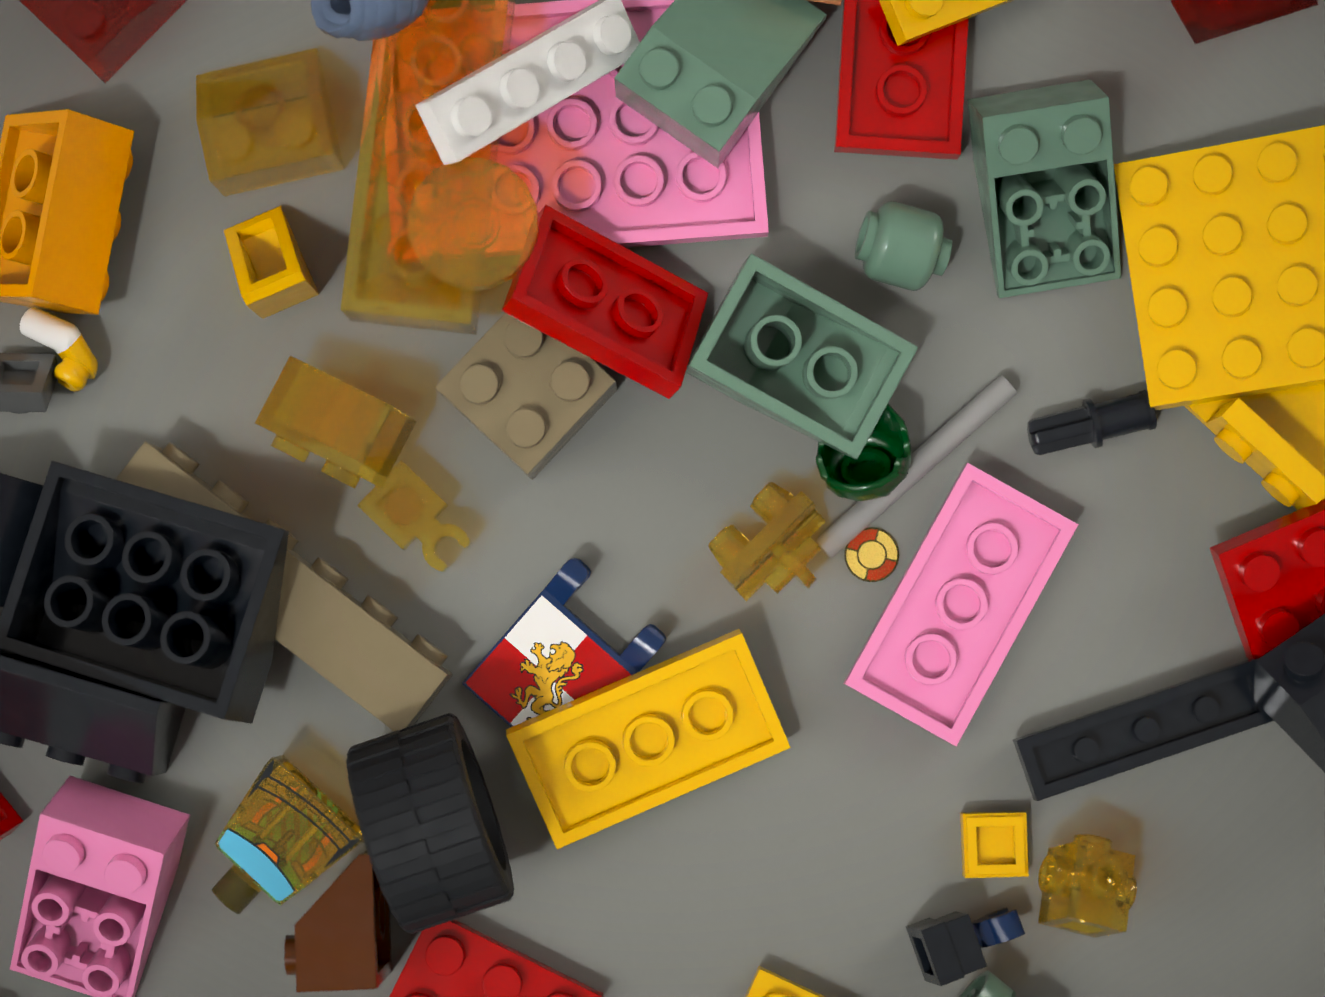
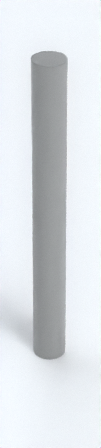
(922, 461)

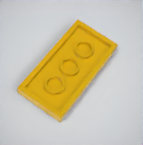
(647, 738)

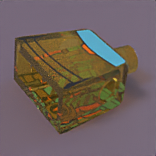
(282, 837)

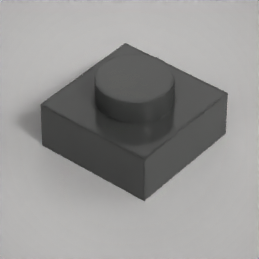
(26, 382)

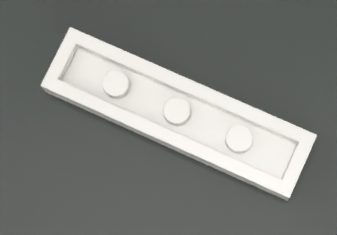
(528, 80)

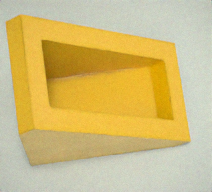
(269, 263)

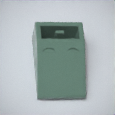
(1047, 186)

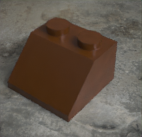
(343, 935)

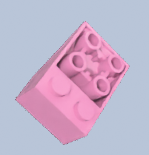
(97, 888)

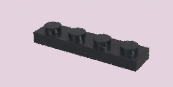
(1140, 730)

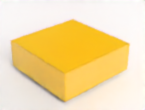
(994, 844)

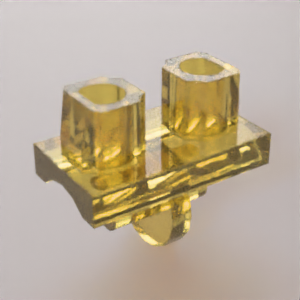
(777, 550)

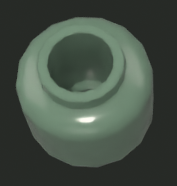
(902, 245)

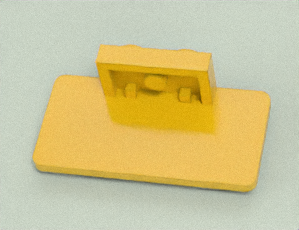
(1277, 437)

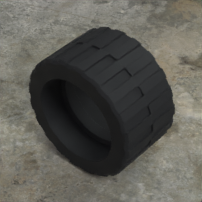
(429, 823)

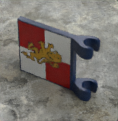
(554, 655)

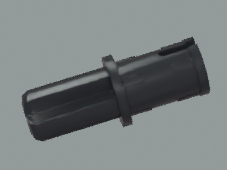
(1091, 423)

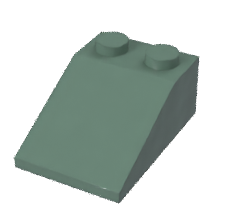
(714, 67)
(800, 357)

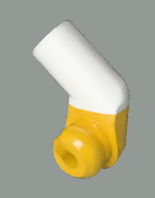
(66, 339)

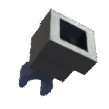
(953, 944)

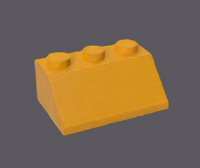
(60, 208)

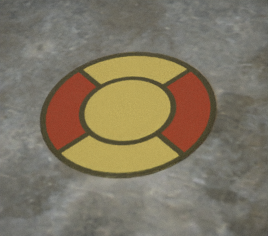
(872, 555)

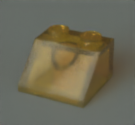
(266, 123)

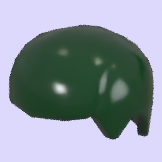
(879, 466)

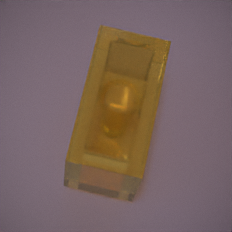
(336, 422)

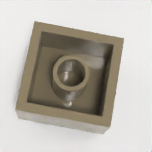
(526, 391)

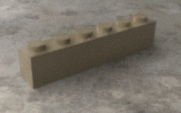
(318, 619)

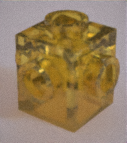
(1087, 887)

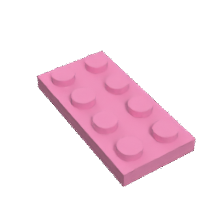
(960, 604)

